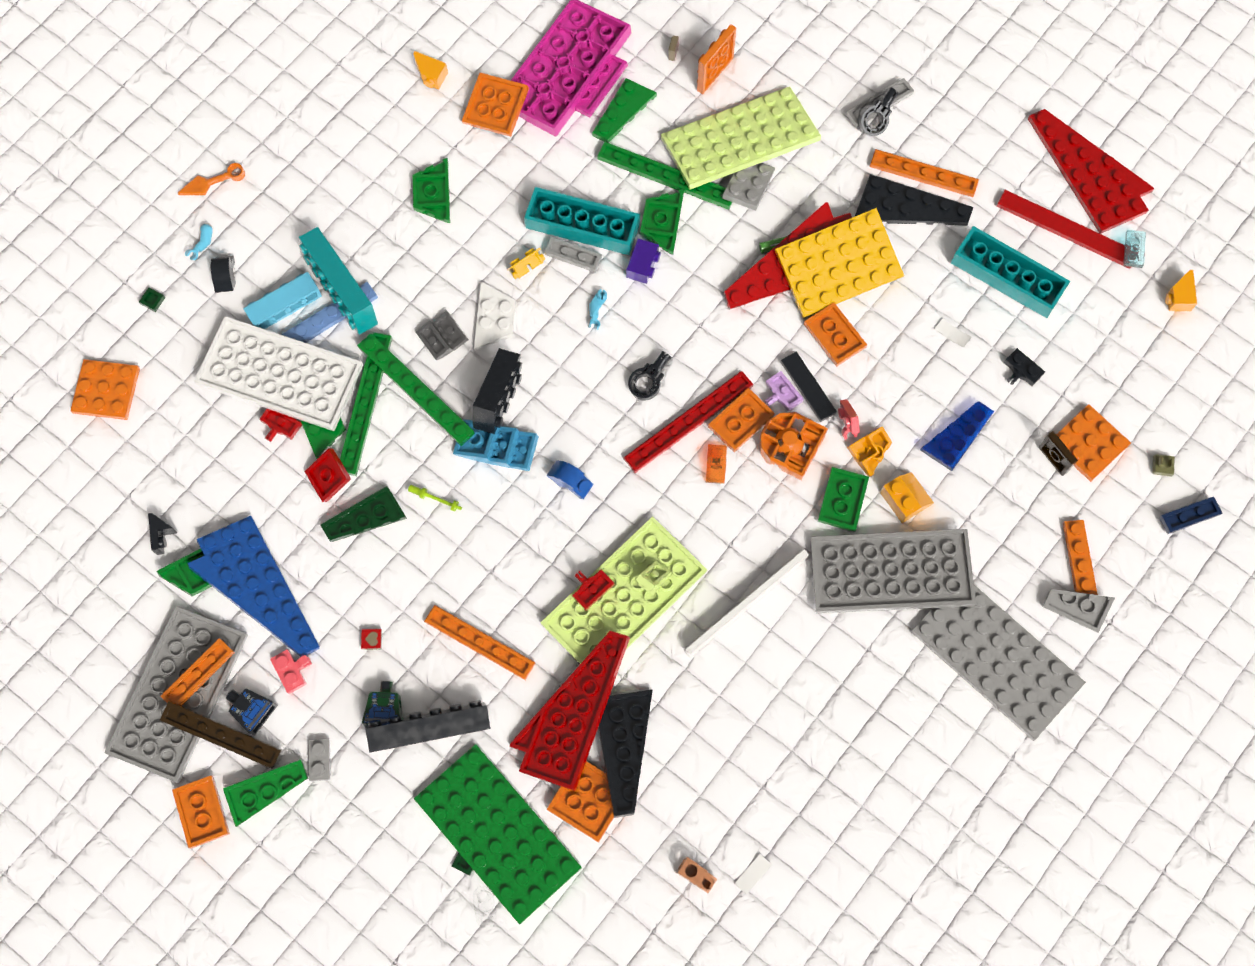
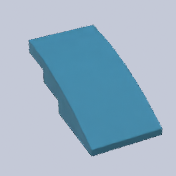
(504, 448)

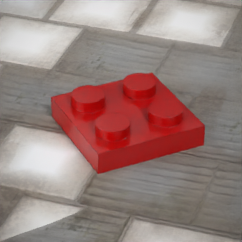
(327, 475)

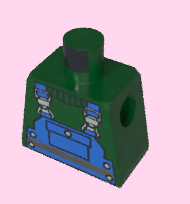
(382, 704)

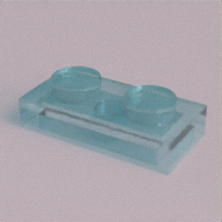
(1134, 248)

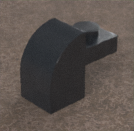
(222, 273)

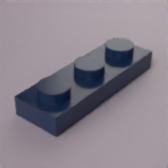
(1190, 515)

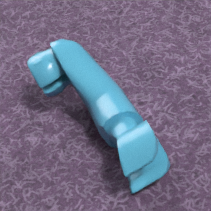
(205, 240)
(594, 307)

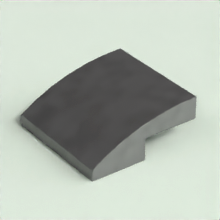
(442, 335)

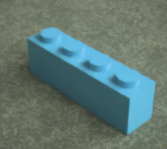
(283, 301)

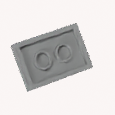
(749, 185)

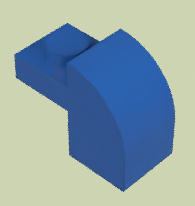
(570, 477)

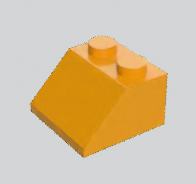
(906, 496)

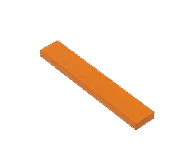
(924, 173)
(479, 642)

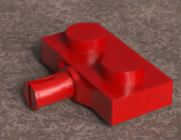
(279, 424)
(592, 588)

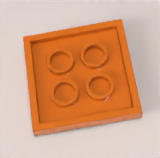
(716, 58)
(495, 104)
(105, 389)
(1092, 442)
(587, 807)

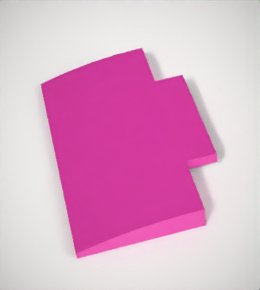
(572, 66)

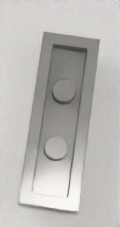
(573, 254)

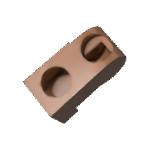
(696, 875)

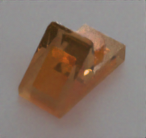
(716, 464)

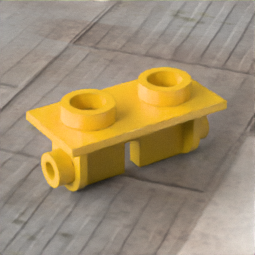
(519, 266)

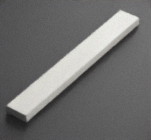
(746, 603)

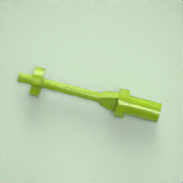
(422, 493)

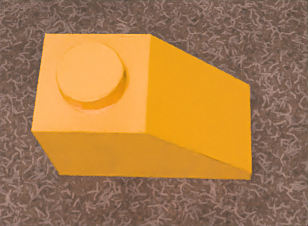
(431, 70)
(1183, 294)

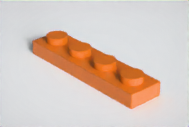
(1079, 557)
(198, 673)

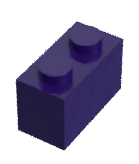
(642, 261)

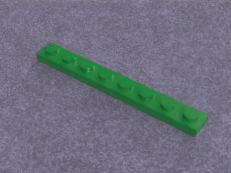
(660, 173)
(416, 389)
(363, 412)

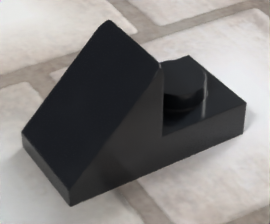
(158, 530)

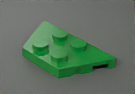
(432, 191)
(662, 220)
(321, 437)
(183, 577)

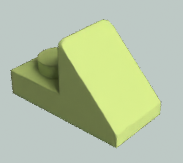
(653, 577)

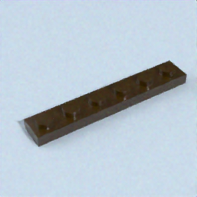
(220, 734)

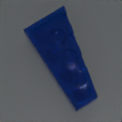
(955, 440)

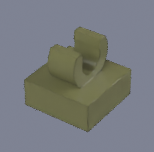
(1163, 465)

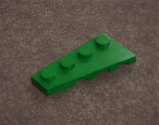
(622, 109)
(258, 792)

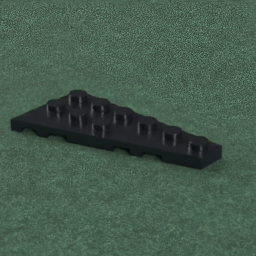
(909, 205)
(623, 744)

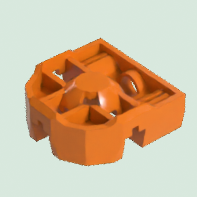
(781, 424)

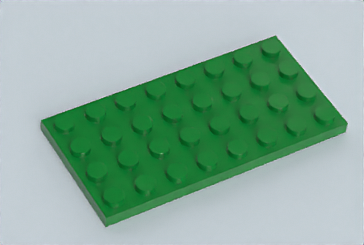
(498, 834)

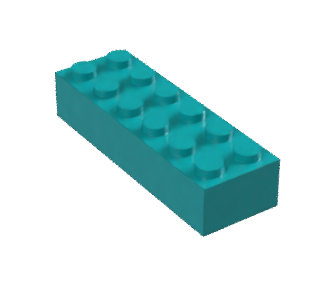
(582, 221)
(1010, 272)
(338, 281)

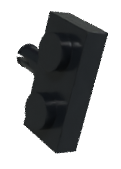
(1023, 368)

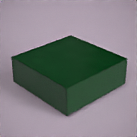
(152, 299)
(461, 865)

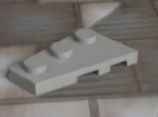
(1081, 608)

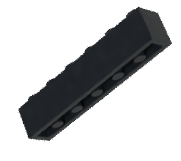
(427, 727)

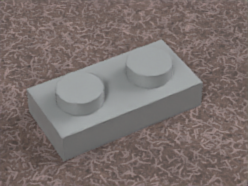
(319, 760)

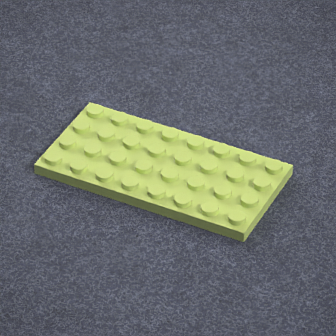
(740, 137)
(626, 605)

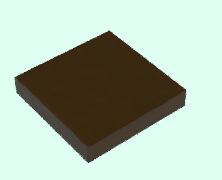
(1057, 453)

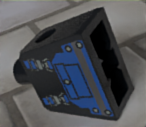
(250, 709)

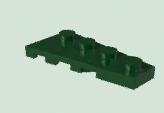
(370, 513)

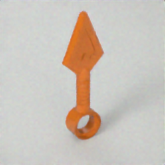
(201, 185)

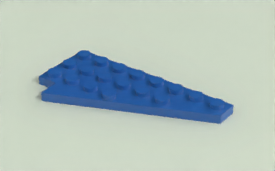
(246, 574)

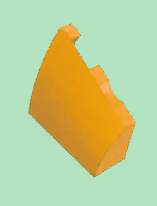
(870, 450)

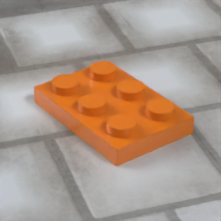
(835, 334)
(741, 420)
(200, 812)

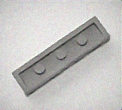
(902, 86)

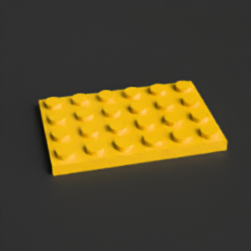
(839, 262)

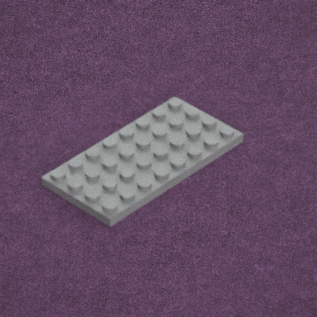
(892, 571)
(1001, 662)
(140, 734)

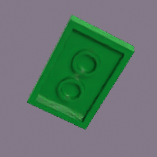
(843, 499)

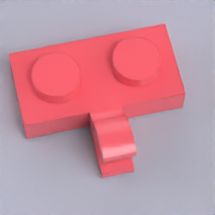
(849, 417)
(289, 670)

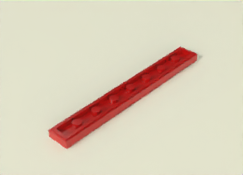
(1062, 227)
(687, 422)

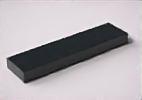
(808, 386)

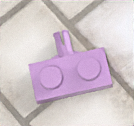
(783, 392)

